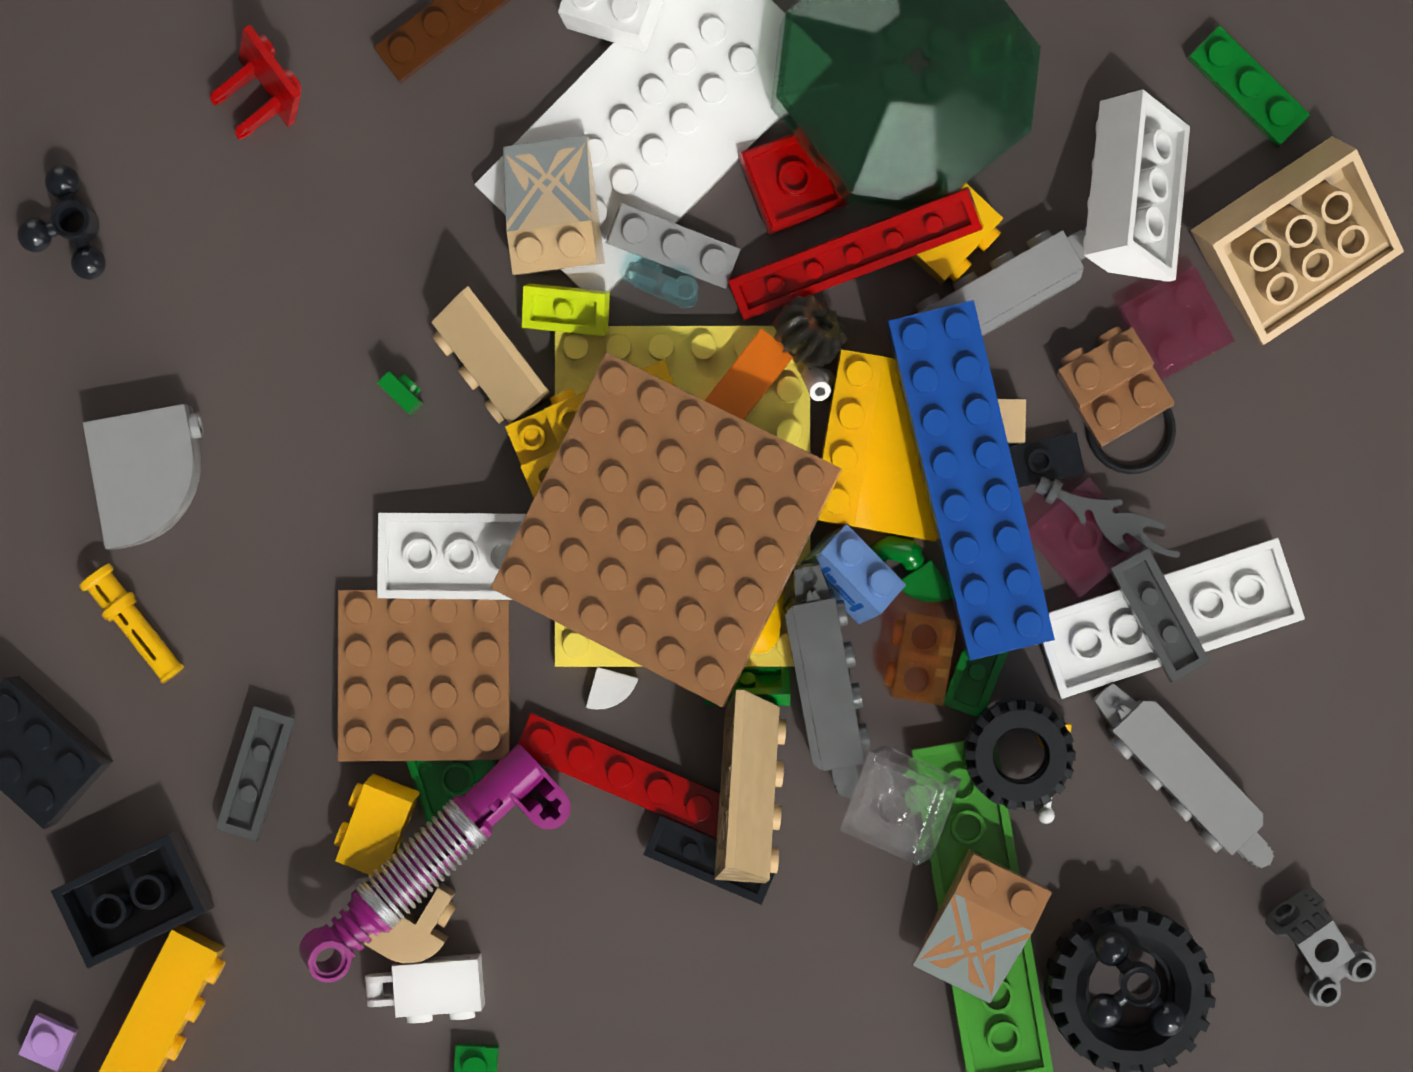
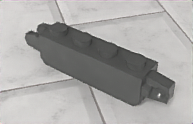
(823, 678)

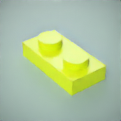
(565, 309)

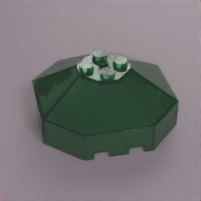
(896, 132)

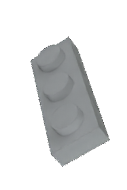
(672, 245)

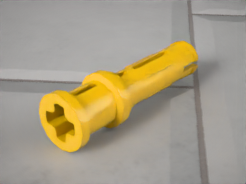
(120, 607)

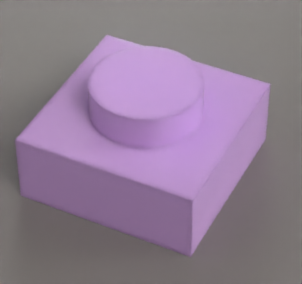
(48, 1042)

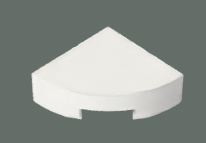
(609, 688)

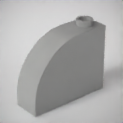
(144, 471)

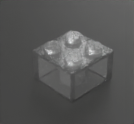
(900, 804)

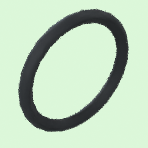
(1136, 469)

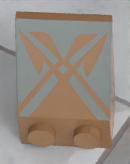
(981, 926)

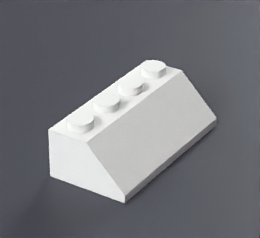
(1137, 188)

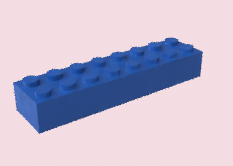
(970, 480)

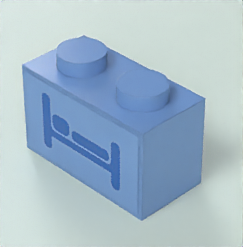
(855, 574)

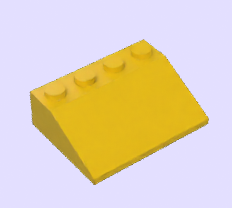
(876, 449)

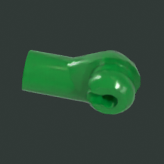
(899, 550)

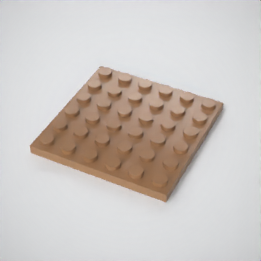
(666, 529)

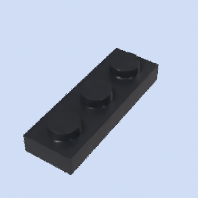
(696, 855)

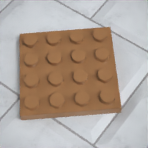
(422, 678)

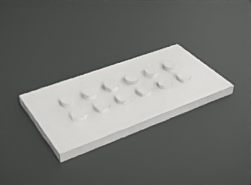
(665, 117)

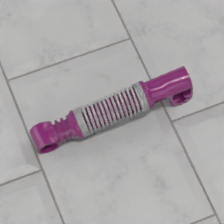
(464, 825)

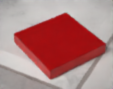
(788, 184)

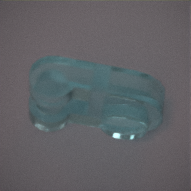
(650, 279)

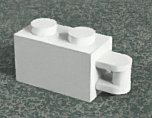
(431, 988)

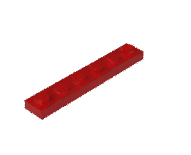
(856, 253)
(621, 774)

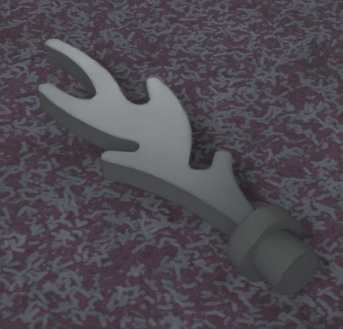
(1110, 524)

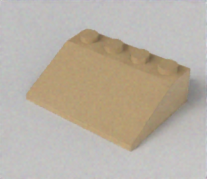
(1299, 239)
(748, 790)

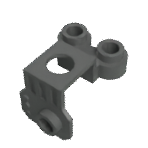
(1307, 925)

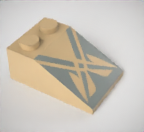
(551, 206)

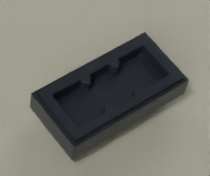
(1050, 457)

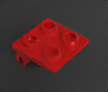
(258, 62)

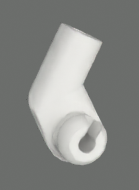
(818, 382)

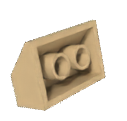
(489, 358)

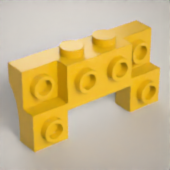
(541, 434)

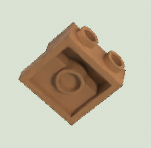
(1114, 385)

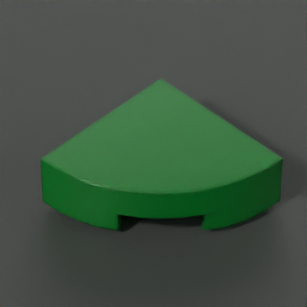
(926, 584)

